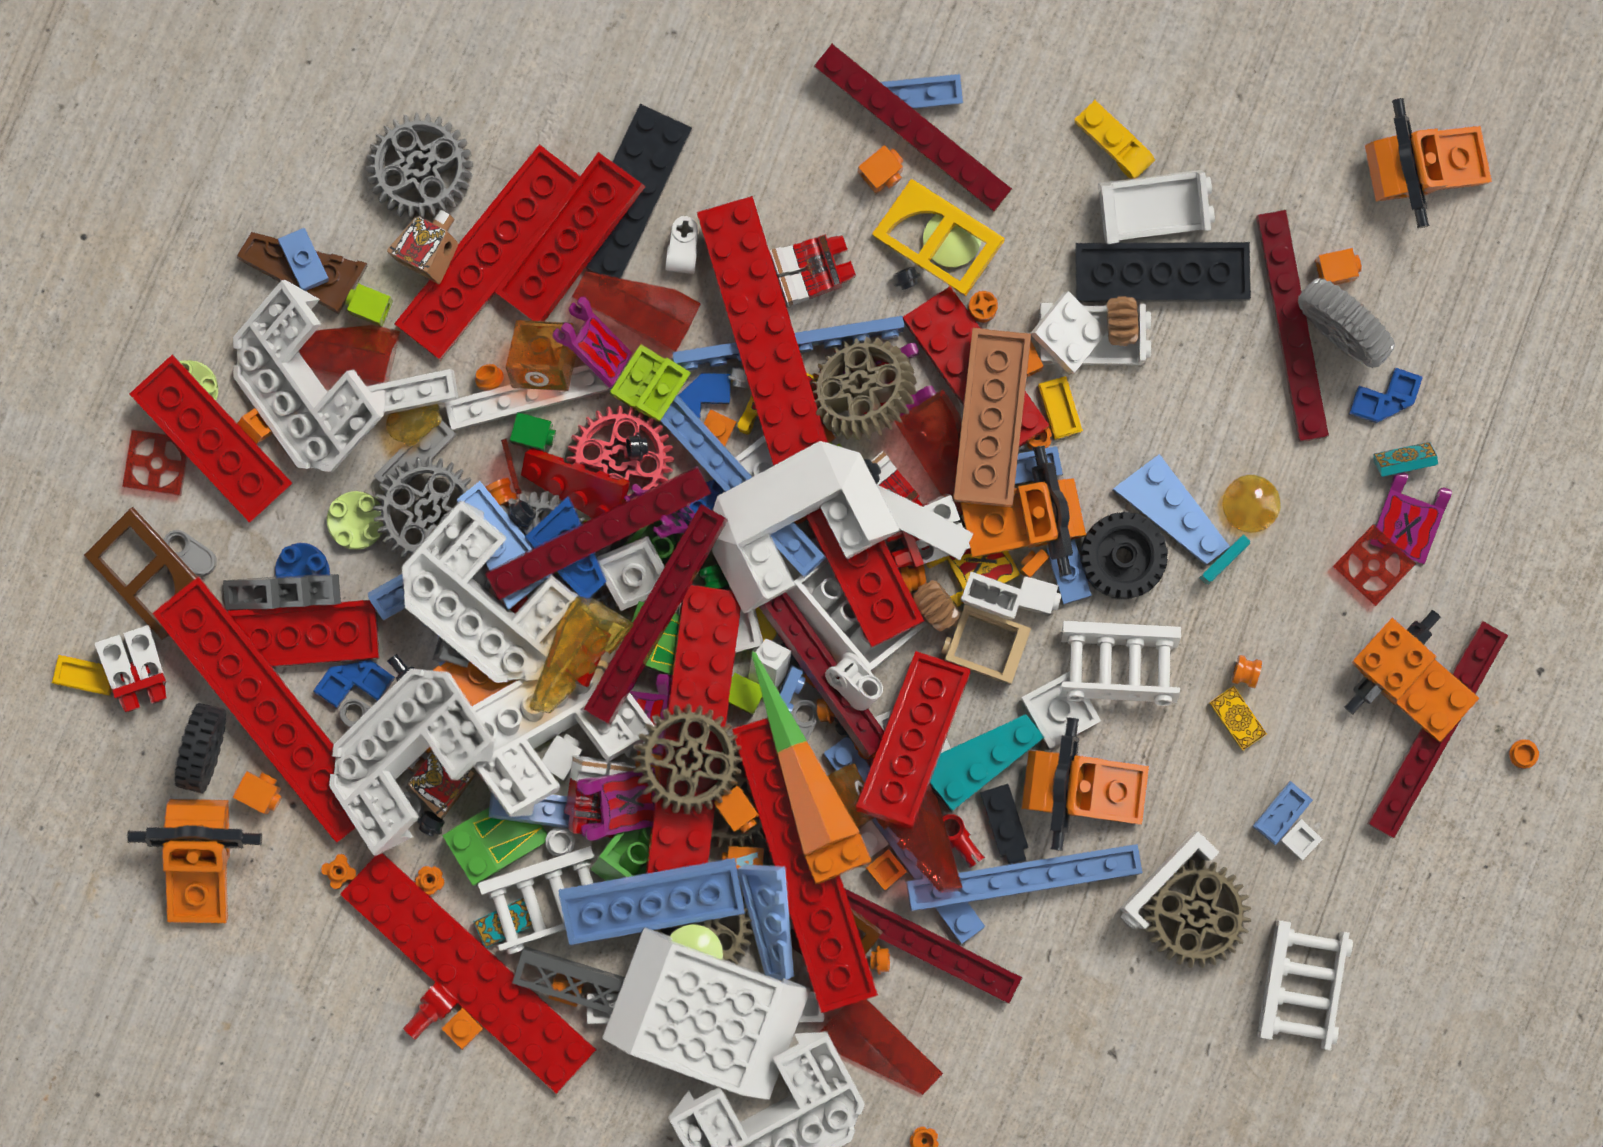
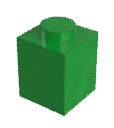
(532, 432)

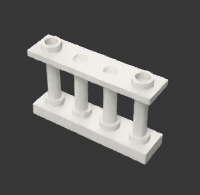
(1135, 638)
(524, 880)
(1276, 995)

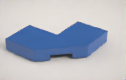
(707, 389)
(1379, 406)
(342, 678)

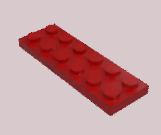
(569, 238)
(945, 334)
(211, 438)
(870, 585)
(312, 632)
(913, 740)

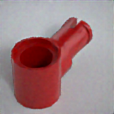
(963, 843)
(435, 1005)

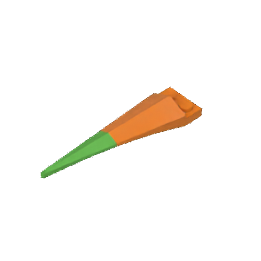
(823, 823)

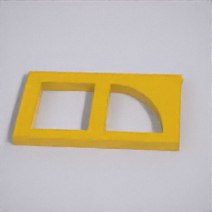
(917, 200)

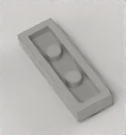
(427, 446)

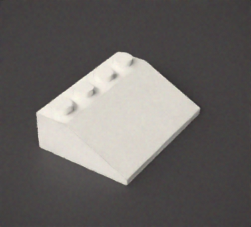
(834, 622)

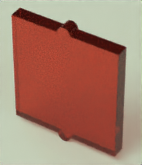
(511, 466)

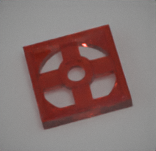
(154, 478)
(1364, 556)

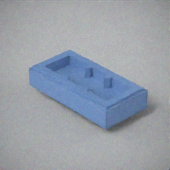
(303, 259)
(1073, 586)
(1282, 813)

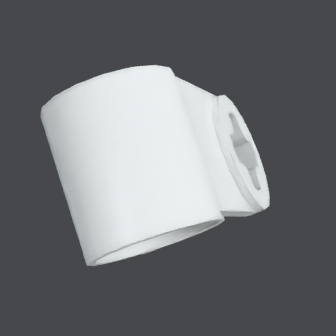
(682, 251)
(854, 681)

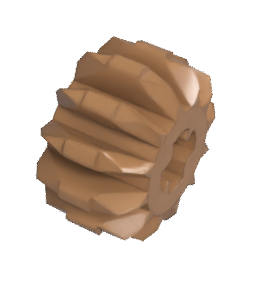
(1122, 321)
(936, 605)

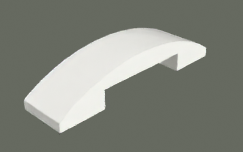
(927, 525)

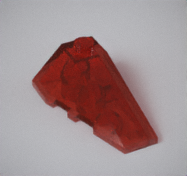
(646, 309)
(365, 349)
(934, 436)
(929, 845)
(874, 1042)

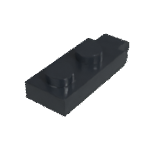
(1005, 823)

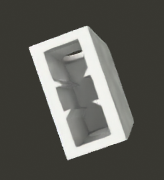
(992, 596)

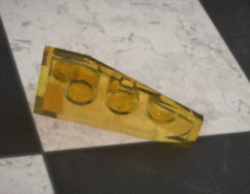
(580, 640)

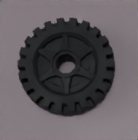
(1118, 578)
(200, 748)

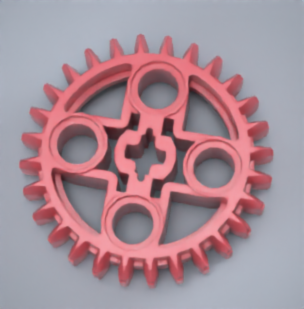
(605, 456)

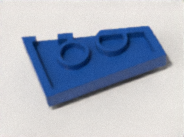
(583, 575)

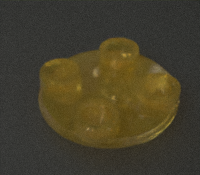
(413, 424)
(1251, 503)

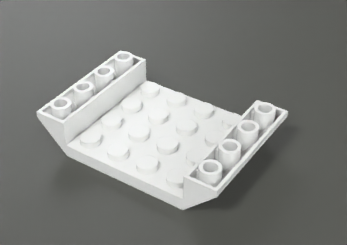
(705, 1016)

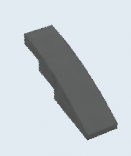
(282, 591)

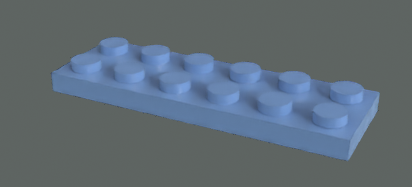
(651, 901)

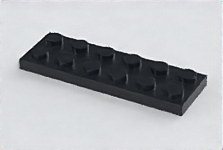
(649, 156)
(1163, 271)

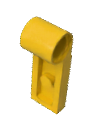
(1115, 140)

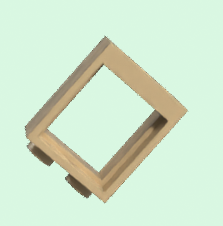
(1022, 634)

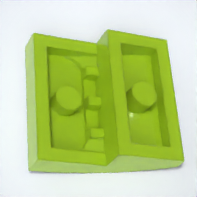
(649, 383)

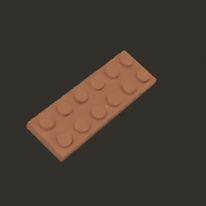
(992, 417)

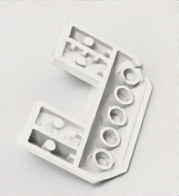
(308, 421)
(809, 480)
(469, 617)
(408, 719)
(516, 771)
(815, 1114)

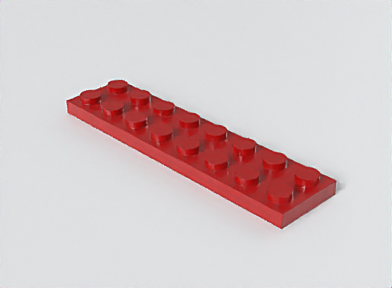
(487, 253)

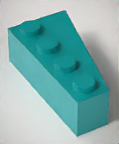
(977, 761)

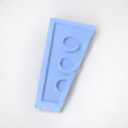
(1170, 506)
(515, 541)
(768, 909)

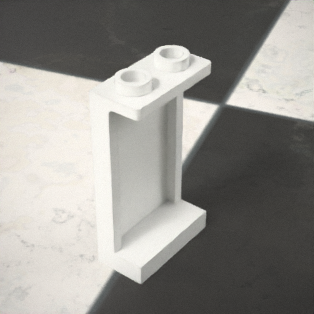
(1155, 205)
(1104, 352)
(1193, 843)

